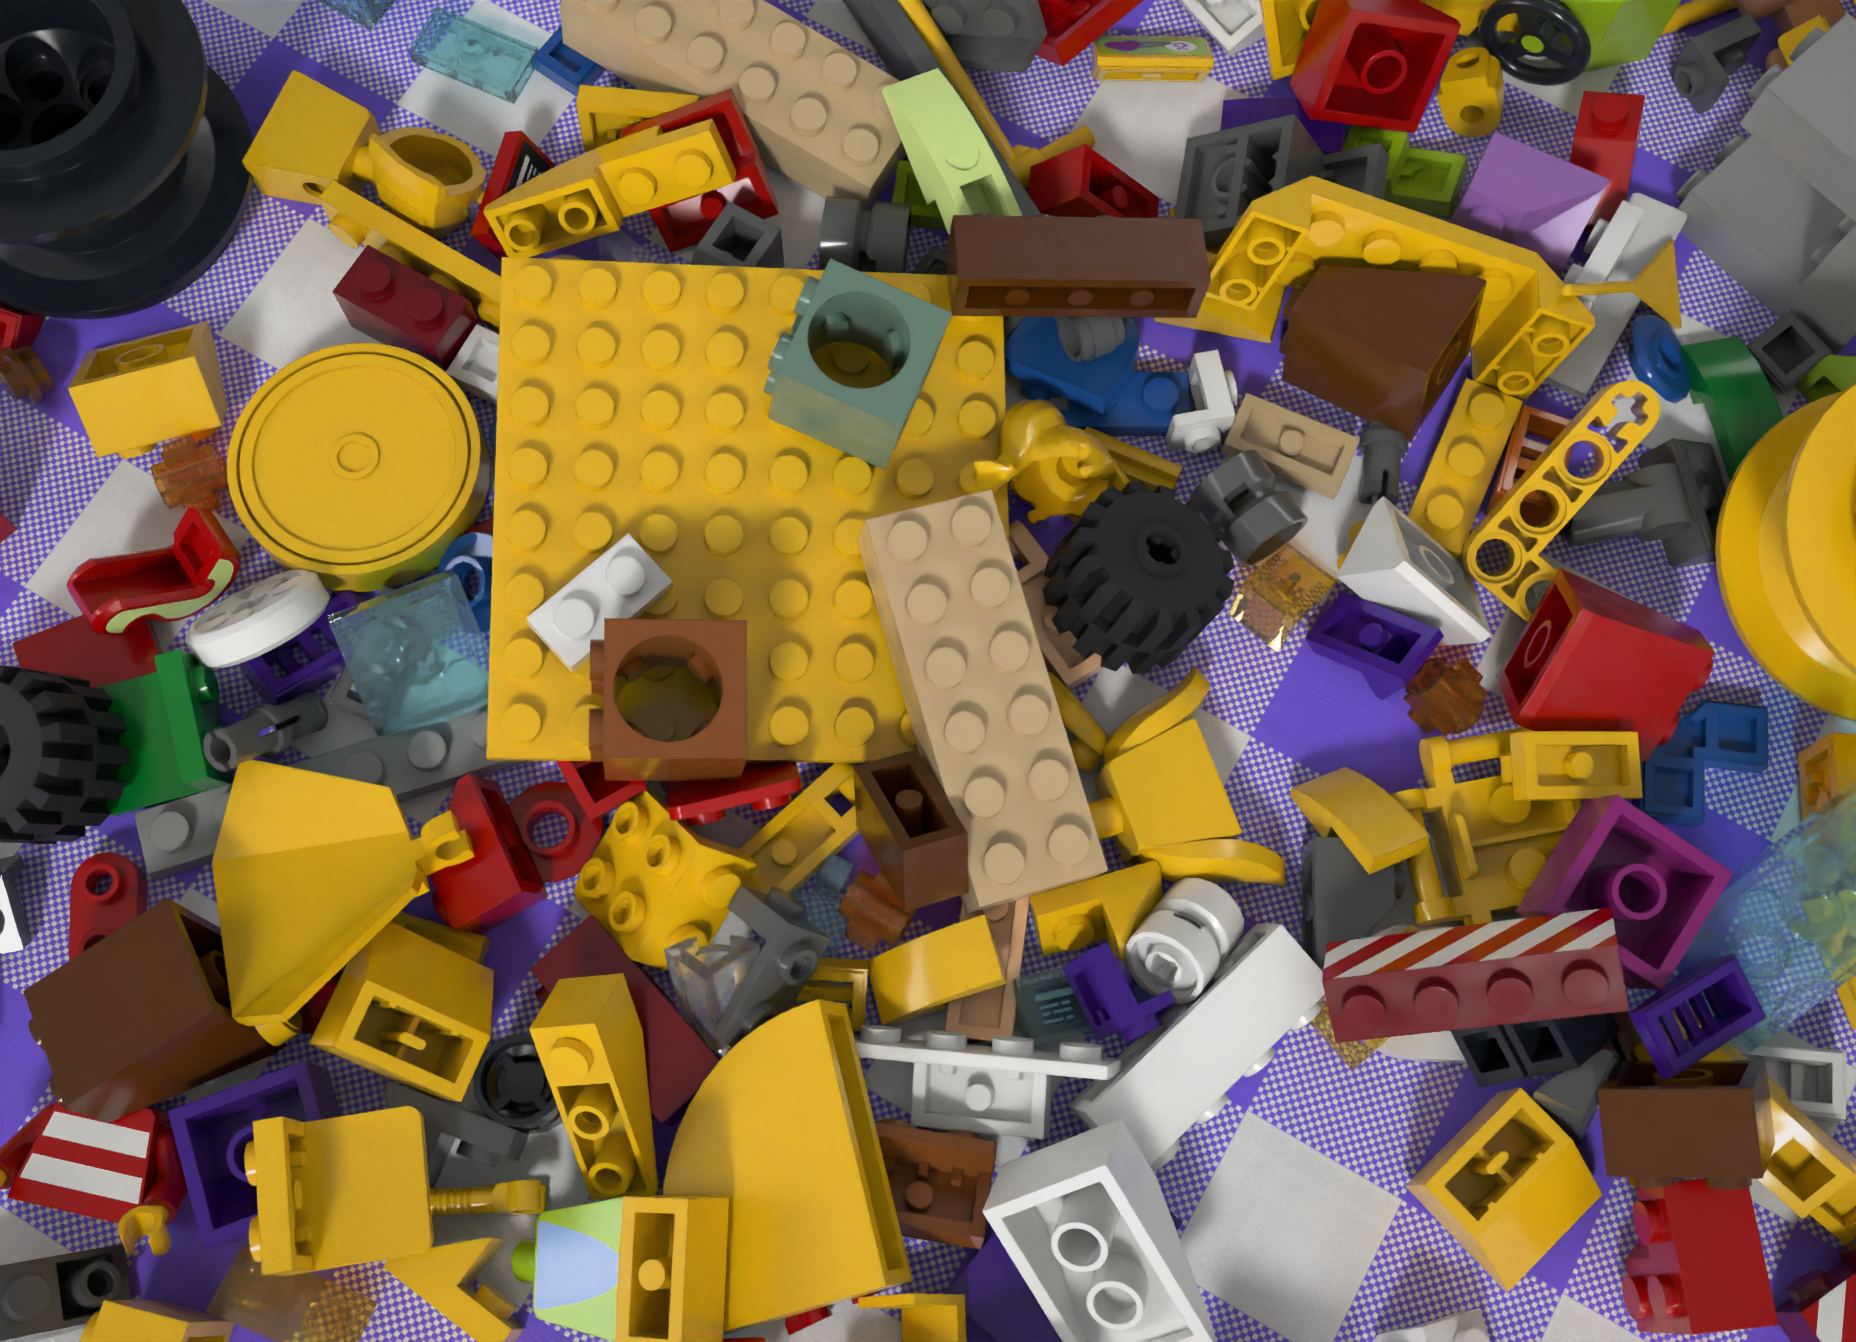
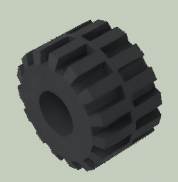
(1138, 577)
(56, 756)

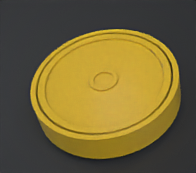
(358, 466)

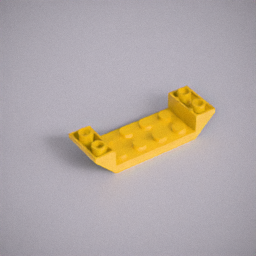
(1287, 235)

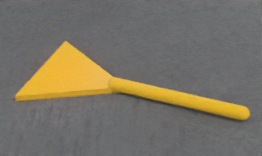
(1653, 284)

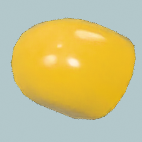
(1472, 92)

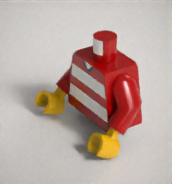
(100, 1170)

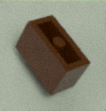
(911, 830)

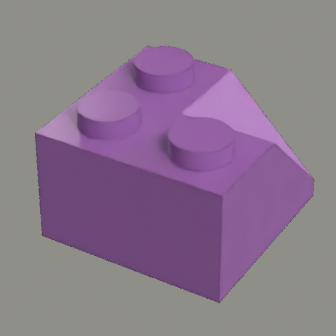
(1529, 199)

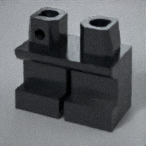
(1534, 1047)

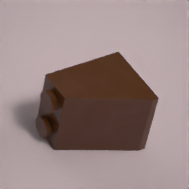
(1380, 340)
(141, 1016)

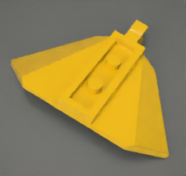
(310, 877)

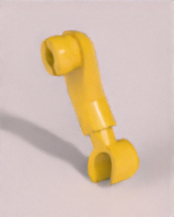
(1091, 737)

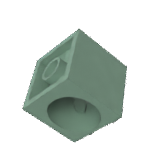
(861, 311)

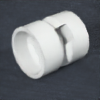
(1184, 939)

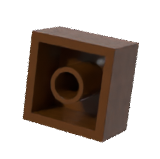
(1698, 1124)

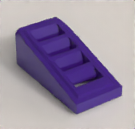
(299, 678)
(1728, 997)

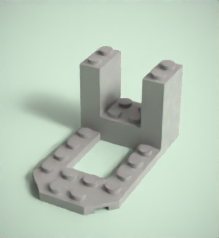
(1786, 197)

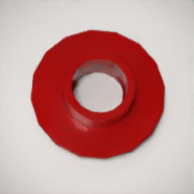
(579, 844)

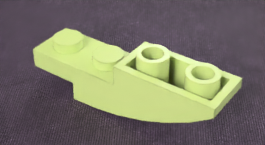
(948, 149)

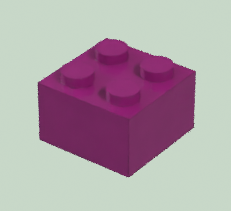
(1643, 872)

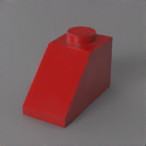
(1608, 145)
(1088, 186)
(502, 873)

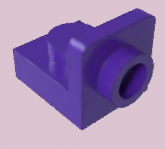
(1106, 996)

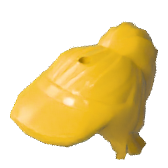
(1048, 462)

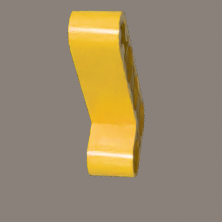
(1563, 489)

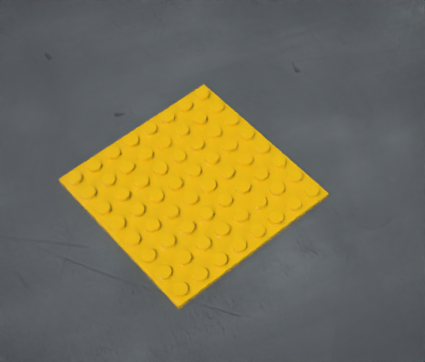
(647, 415)

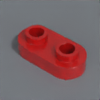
(100, 915)

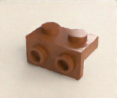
(938, 1181)

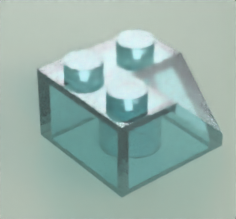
(415, 654)

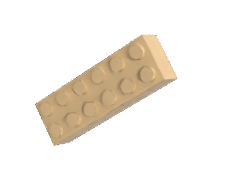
(803, 95)
(981, 696)

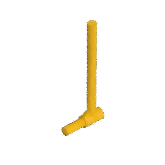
(1019, 157)

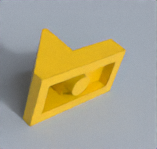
(1097, 909)
(445, 1280)

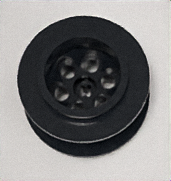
(112, 156)

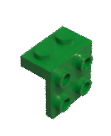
(166, 730)

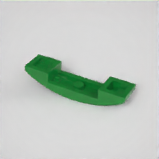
(1734, 393)

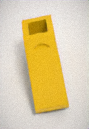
(600, 1082)

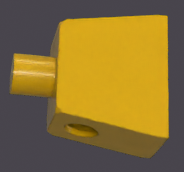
(310, 141)

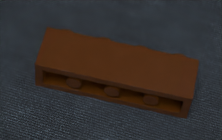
(1076, 266)

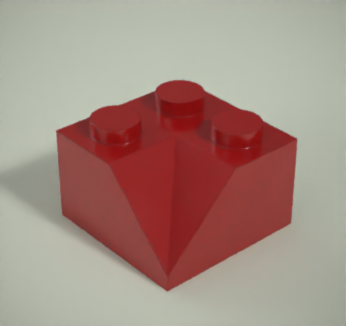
(1373, 62)
(1697, 1262)

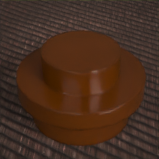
(24, 374)

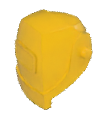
(427, 178)

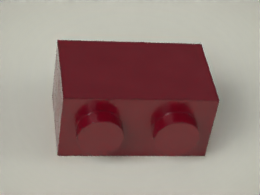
(404, 308)

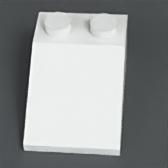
(1098, 1241)

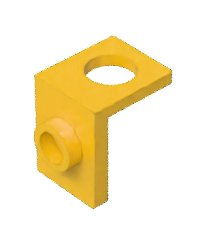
(925, 1315)

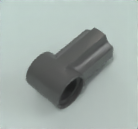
(1642, 504)

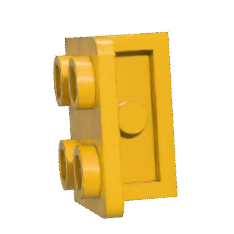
(659, 881)
(339, 1190)

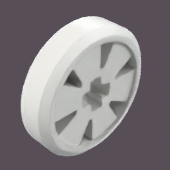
(257, 618)

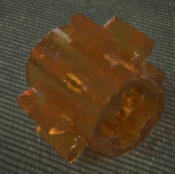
(190, 475)
(1445, 696)
(873, 912)

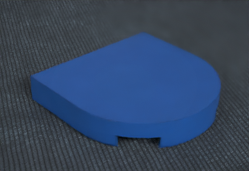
(1038, 358)

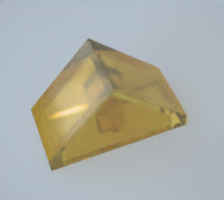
(1281, 596)

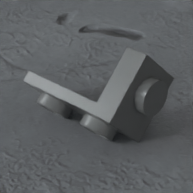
(780, 968)

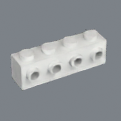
(1208, 1044)

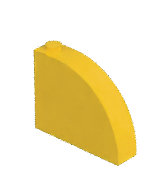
(800, 1157)

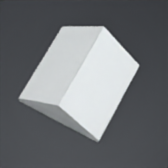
(1413, 575)

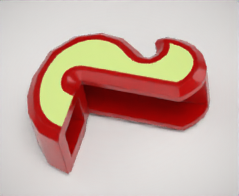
(158, 582)

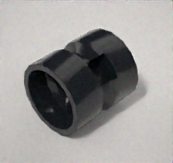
(515, 1086)

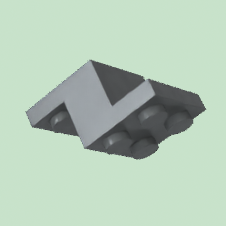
(1247, 162)

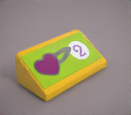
(1151, 58)

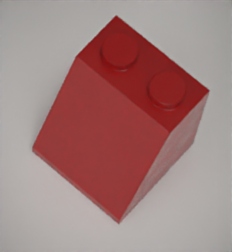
(1602, 665)

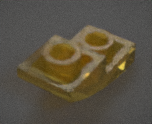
(290, 1306)

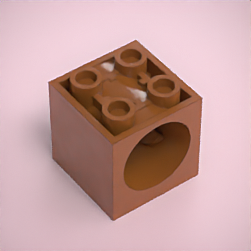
(715, 656)

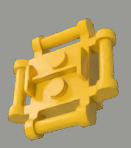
(1481, 835)

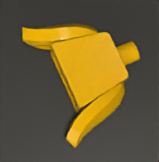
(1168, 799)

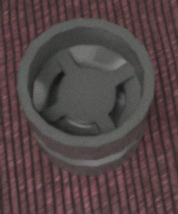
(863, 237)
(1261, 525)

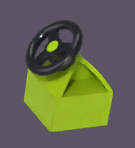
(1574, 34)

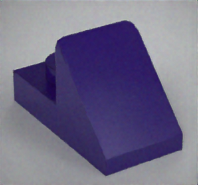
(1373, 641)

